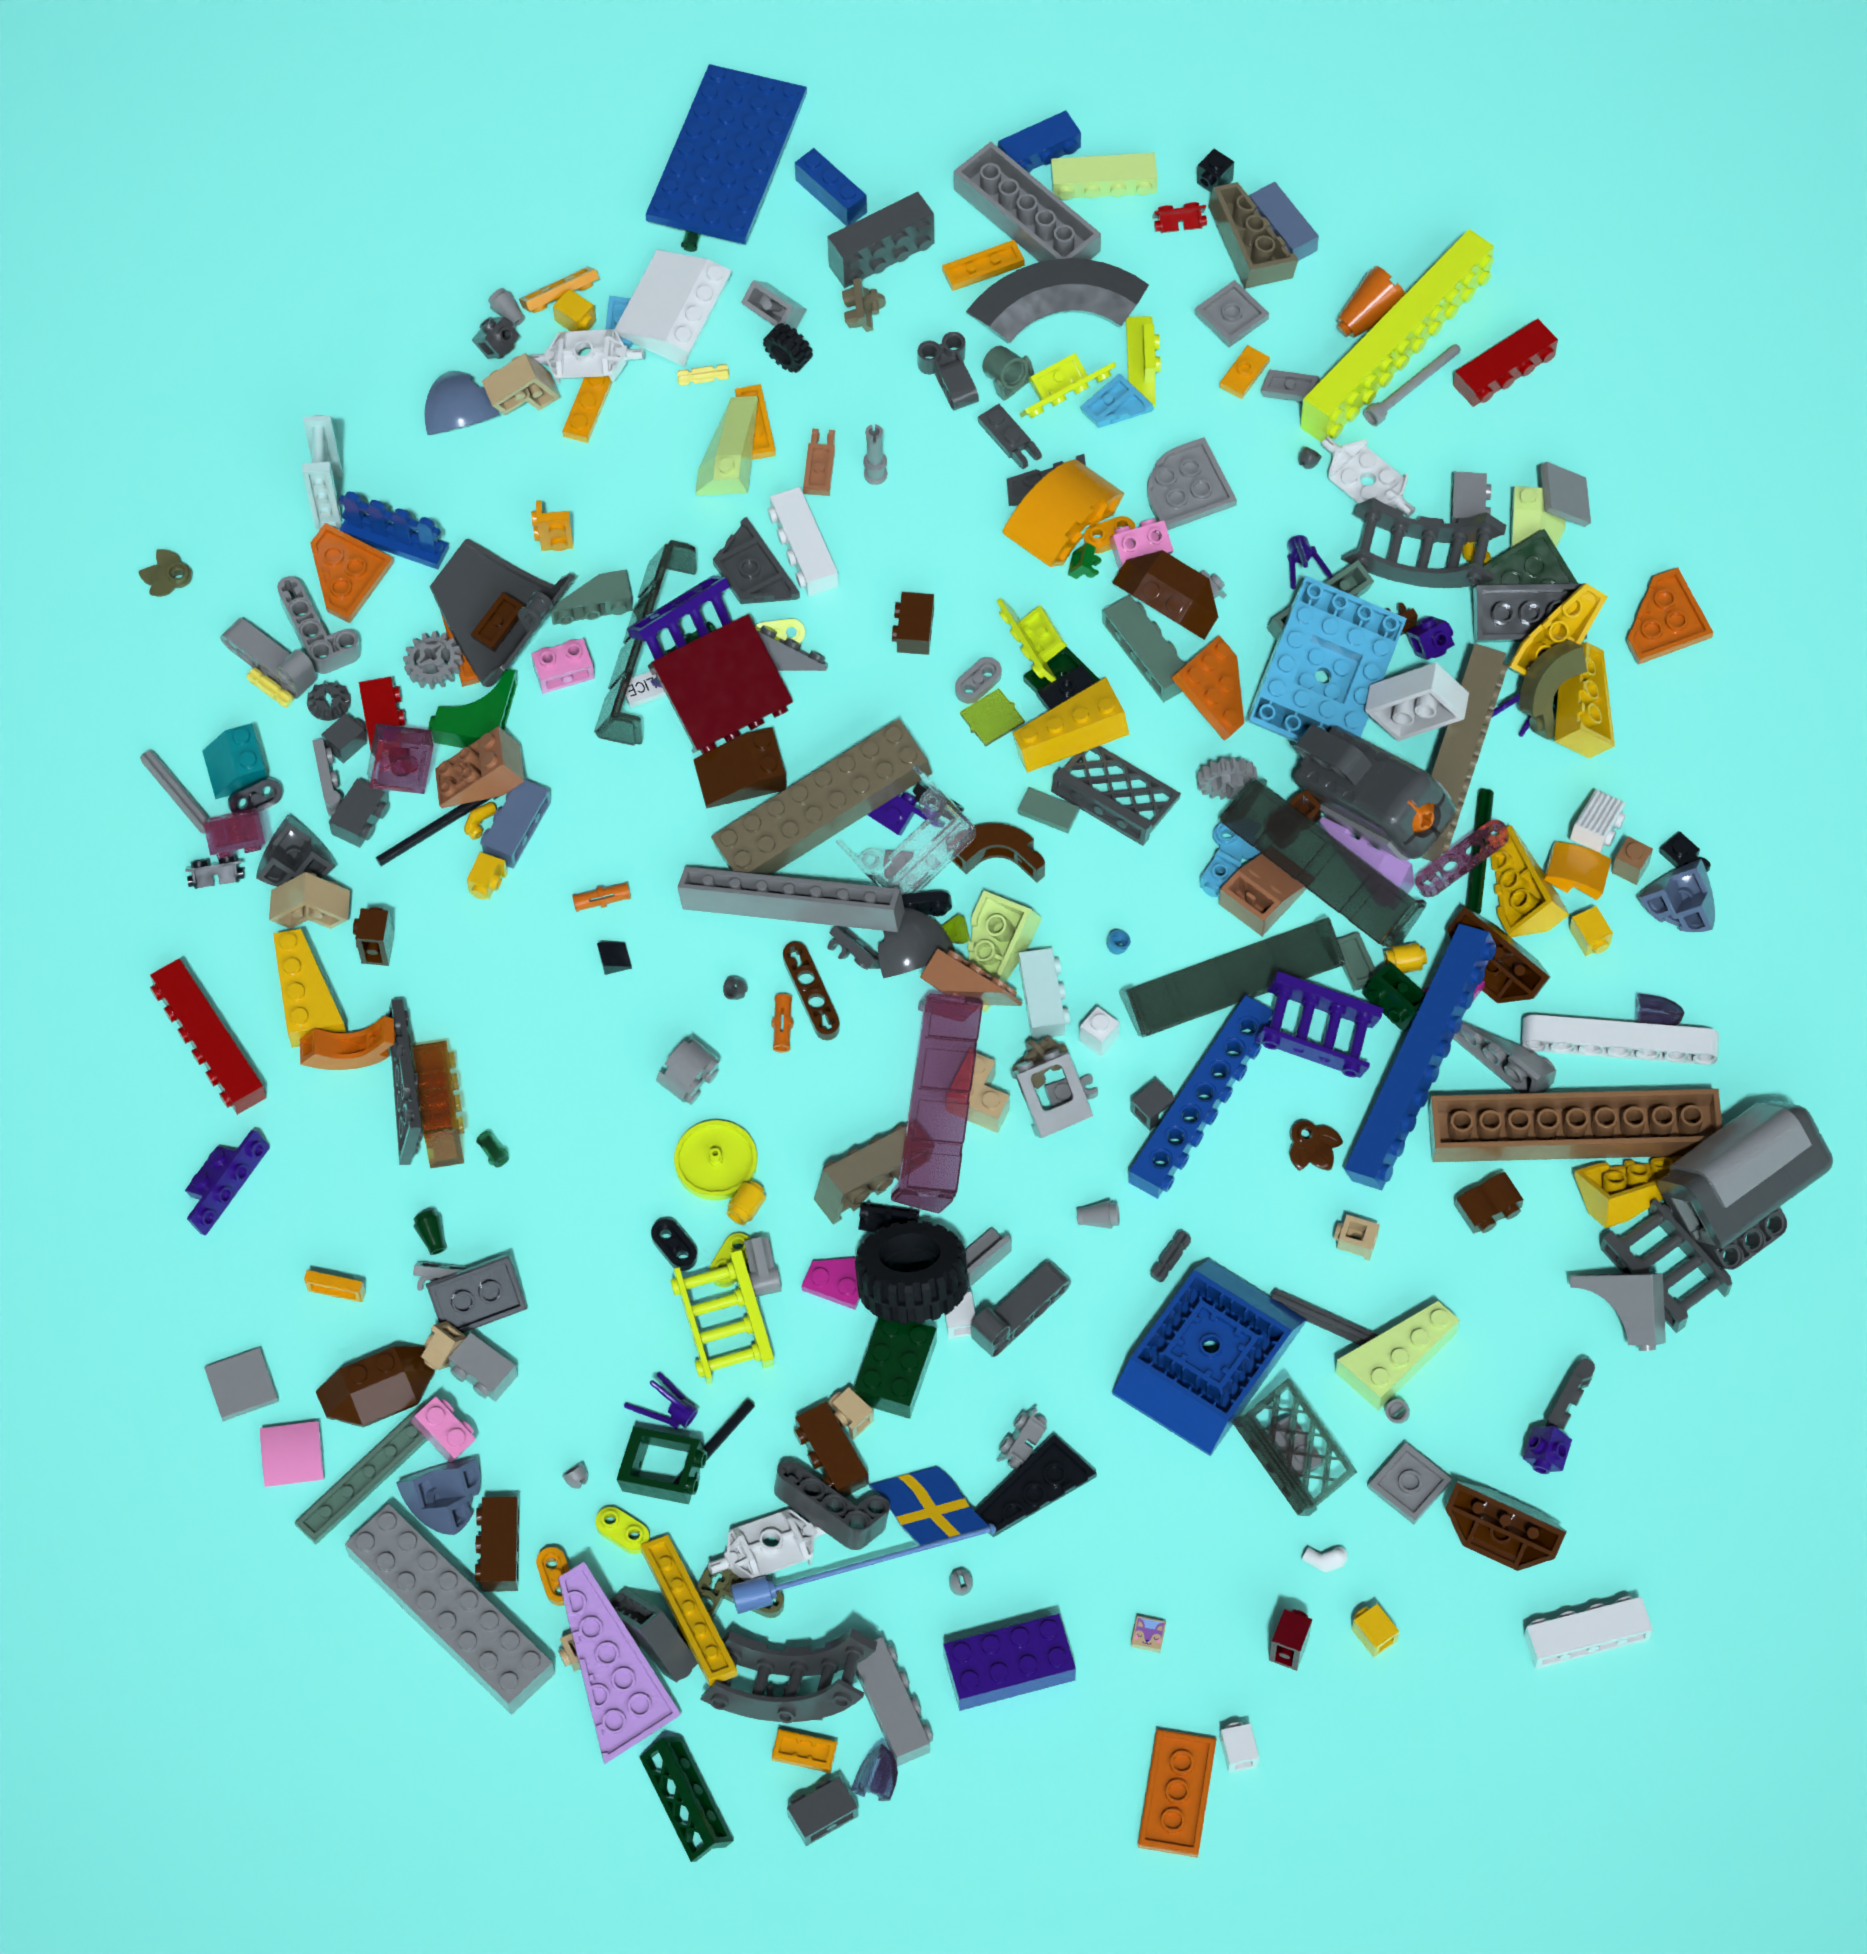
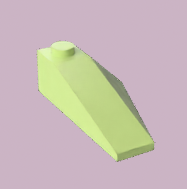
(729, 454)
(1530, 516)
(999, 934)

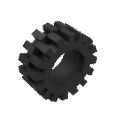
(787, 347)

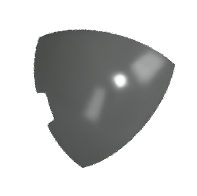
(291, 853)
(912, 944)

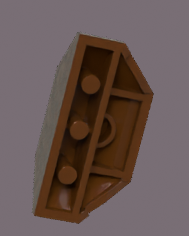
(1171, 590)
(1513, 971)
(376, 1386)
(1503, 1527)

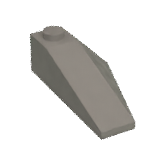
(1513, 1064)

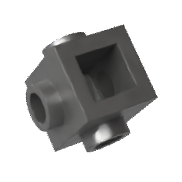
(495, 337)

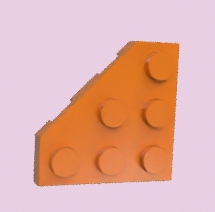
(347, 570)
(1667, 619)
(1214, 686)

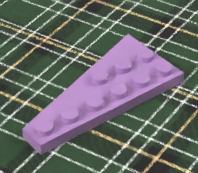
(618, 1680)

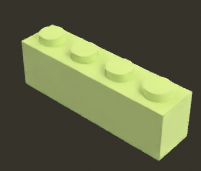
(1104, 176)

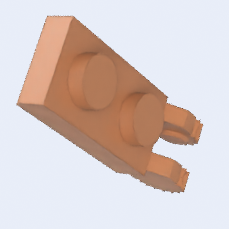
(819, 465)

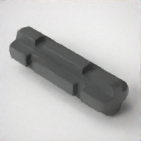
(1170, 1256)

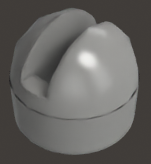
(1395, 1407)
(575, 1476)
(954, 1583)

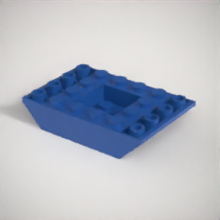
(1198, 1390)

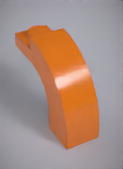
(348, 1050)

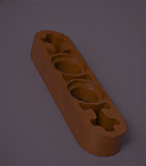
(807, 992)

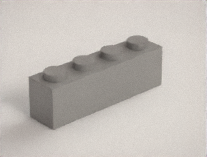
(892, 1706)

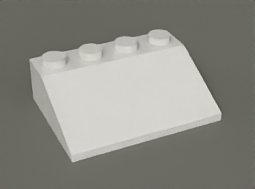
(673, 304)

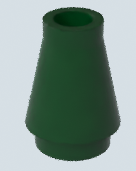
(430, 1231)

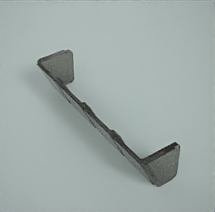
(611, 723)
(1322, 864)
(1230, 977)

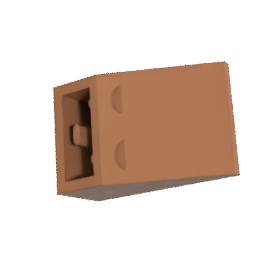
(480, 770)
(1260, 894)
(958, 977)

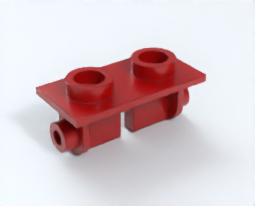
(1189, 214)

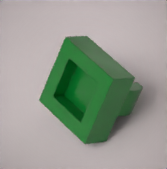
(1082, 562)

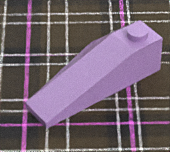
(1396, 870)

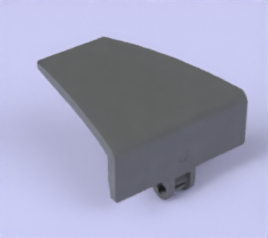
(469, 589)

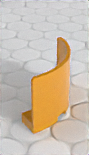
(1059, 509)

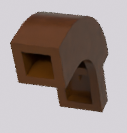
(1005, 843)

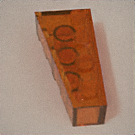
(439, 1103)

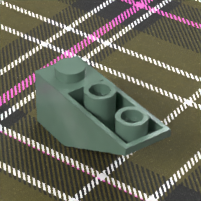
(599, 597)

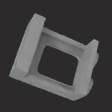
(1060, 1116)

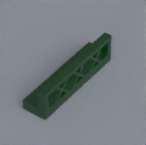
(689, 1792)

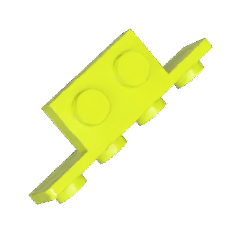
(1141, 355)
(1061, 379)
(1037, 634)

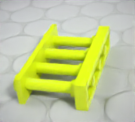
(751, 1323)

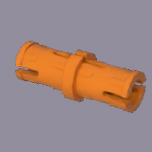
(582, 901)
(782, 1007)

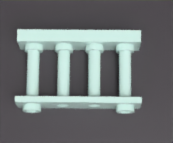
(322, 471)

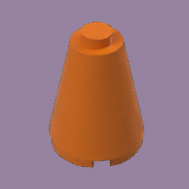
(1369, 303)

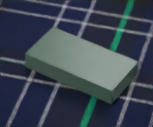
(1048, 810)
(1358, 964)

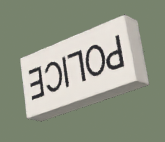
(642, 691)

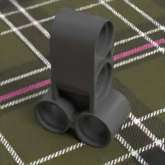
(949, 369)

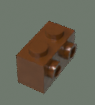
(374, 936)

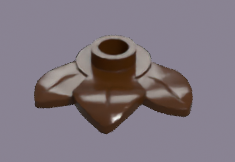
(1316, 1149)

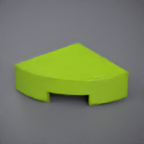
(957, 930)

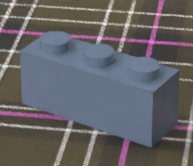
(1286, 220)
(516, 822)

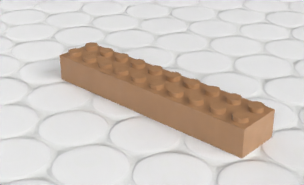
(1571, 1124)

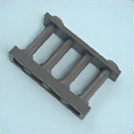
(1619, 1253)

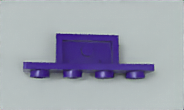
(897, 813)
(222, 1179)

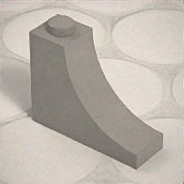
(1636, 1299)

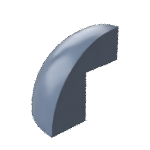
(456, 403)
(1682, 898)
(443, 1495)

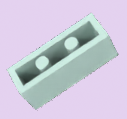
(1043, 993)

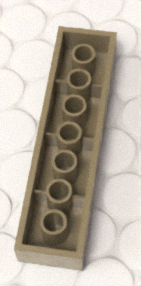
(1465, 738)
(823, 803)

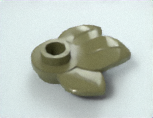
(162, 575)

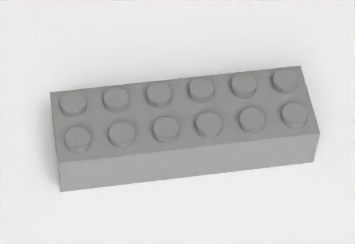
(1024, 207)

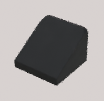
(613, 957)

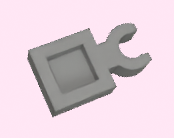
(1060, 1093)

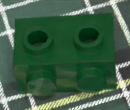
(1395, 994)

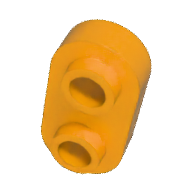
(1106, 530)
(550, 1576)

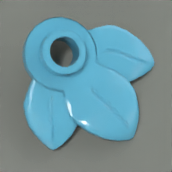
(1233, 846)

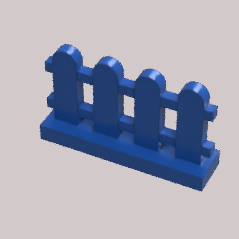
(393, 538)

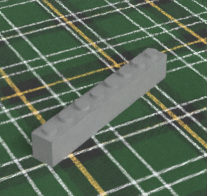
(791, 899)

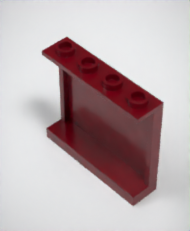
(722, 684)

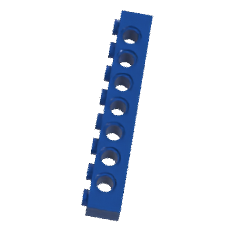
(1153, 1179)

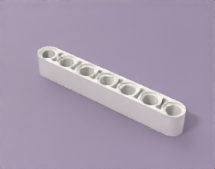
(1620, 1039)

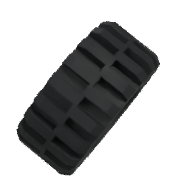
(911, 1272)

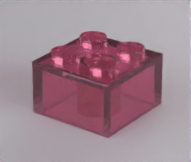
(400, 759)
(234, 832)

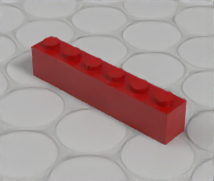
(207, 1036)

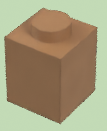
(1632, 860)

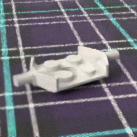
(605, 358)
(1357, 461)
(752, 1559)

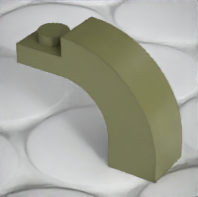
(1543, 681)

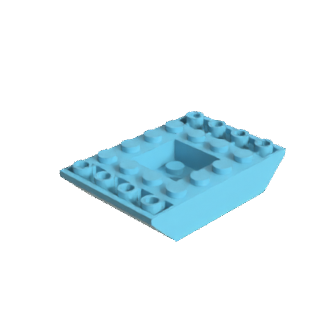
(1331, 635)

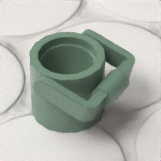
(1007, 370)

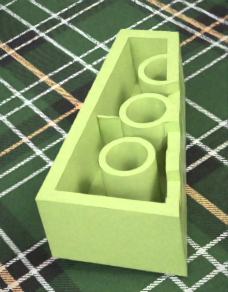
(1394, 1357)

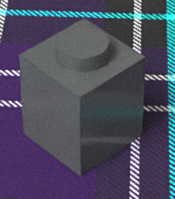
(345, 737)

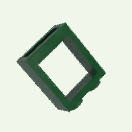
(633, 1459)

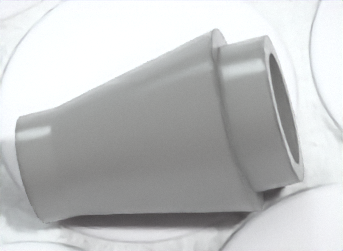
(504, 305)
(1099, 1215)

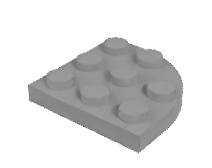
(1188, 485)

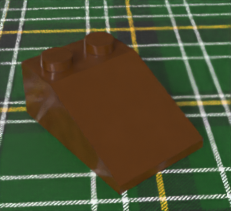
(741, 769)

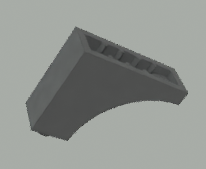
(655, 1635)

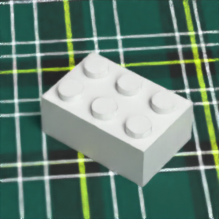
(1417, 701)

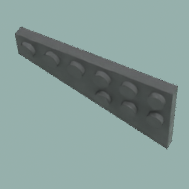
(405, 1086)

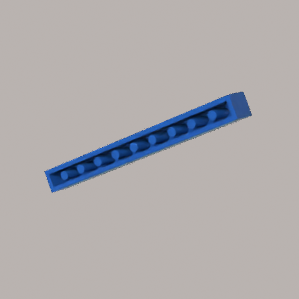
(1420, 1057)

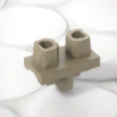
(866, 303)
(1035, 1053)

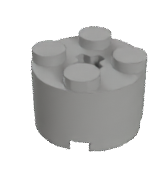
(688, 1070)

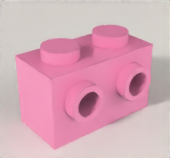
(1140, 541)
(562, 665)
(444, 1429)

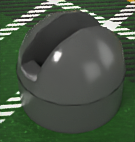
(1308, 457)
(732, 992)

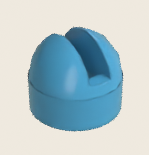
(1115, 938)

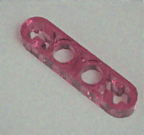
(1458, 855)

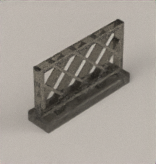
(1275, 1463)

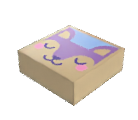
(1148, 1634)

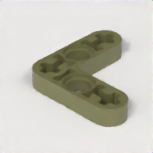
(723, 1591)

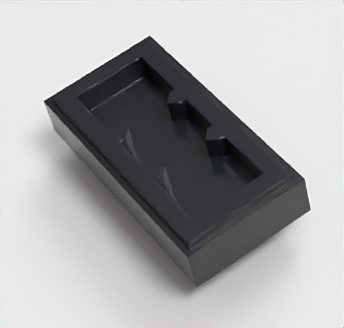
(1065, 687)

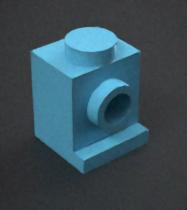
(1222, 865)

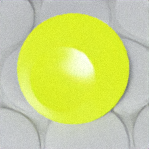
(715, 1159)

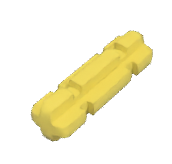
(702, 374)
(270, 687)

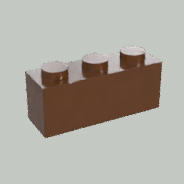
(830, 1450)
(498, 1544)

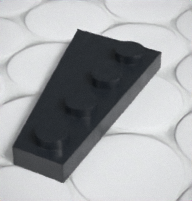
(1038, 1483)

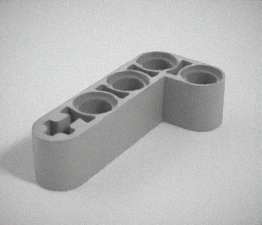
(309, 624)
(291, 671)

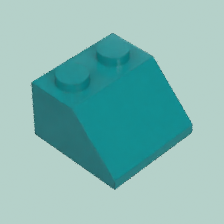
(233, 760)

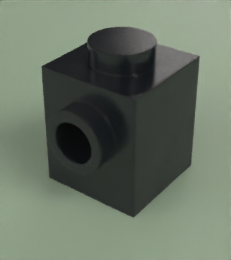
(1215, 170)

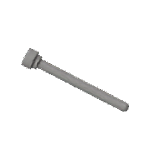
(1376, 413)

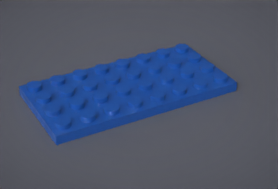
(726, 154)

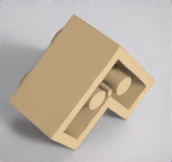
(519, 383)
(309, 899)
(987, 1105)

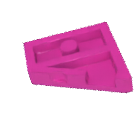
(833, 1281)

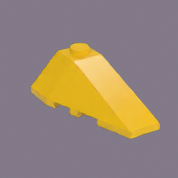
(1567, 622)
(1525, 898)
(1621, 1192)

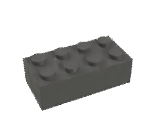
(881, 239)
(1515, 611)

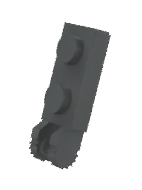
(1008, 435)
(1571, 1394)

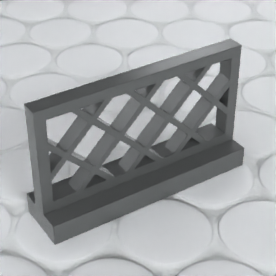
(1103, 804)

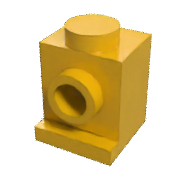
(486, 876)

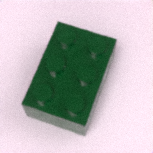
(896, 1366)

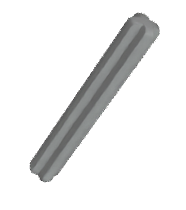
(174, 789)

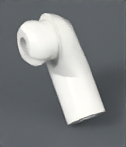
(1328, 1561)

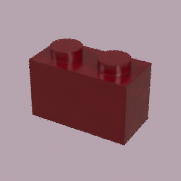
(1290, 1639)

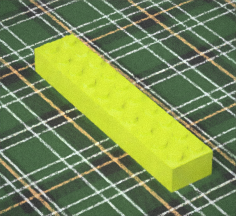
(1397, 337)

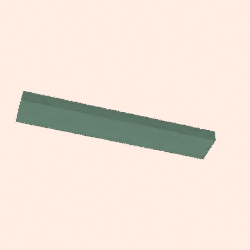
(361, 1480)

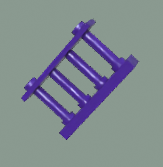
(669, 615)
(1329, 1001)

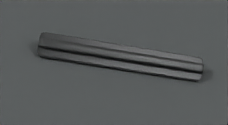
(1325, 1319)

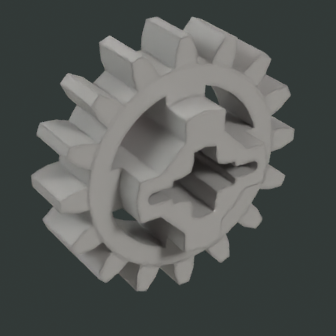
(433, 660)
(1226, 777)

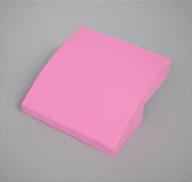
(291, 1454)

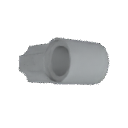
(762, 1272)

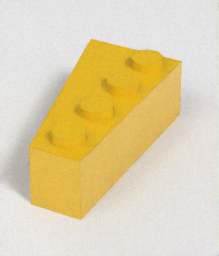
(1585, 709)
(1072, 727)
(303, 989)

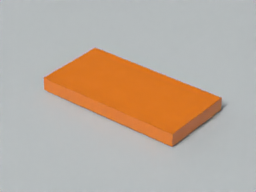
(1177, 1793)

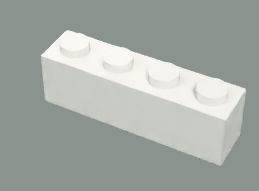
(804, 542)
(1587, 1632)

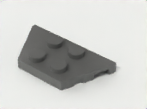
(753, 569)

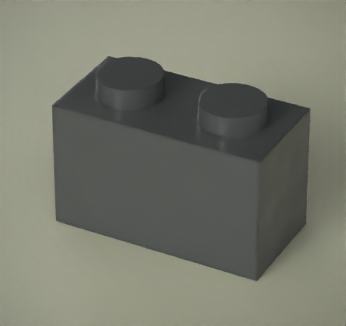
(358, 813)
(822, 1810)

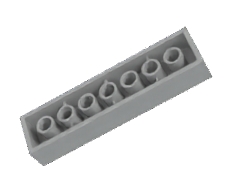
(450, 1609)

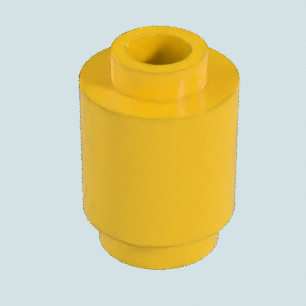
(1406, 957)
(746, 1203)

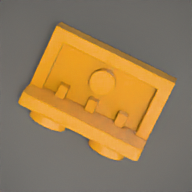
(552, 529)

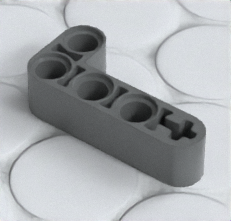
(1002, 1326)
(830, 1511)

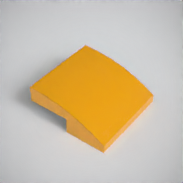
(1578, 868)

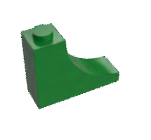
(468, 723)

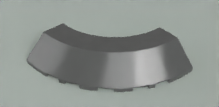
(1056, 288)

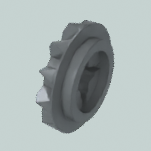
(339, 705)

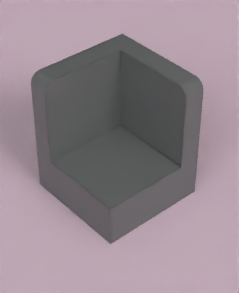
(1150, 1103)

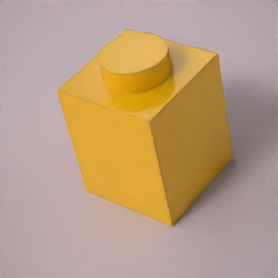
(574, 312)
(1591, 931)
(1374, 1629)

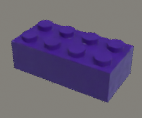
(1009, 1662)

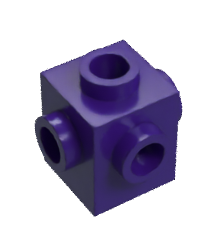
(1431, 638)
(1547, 1449)

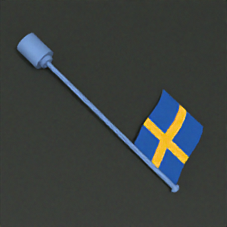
(926, 1509)

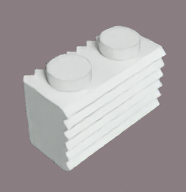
(1598, 821)

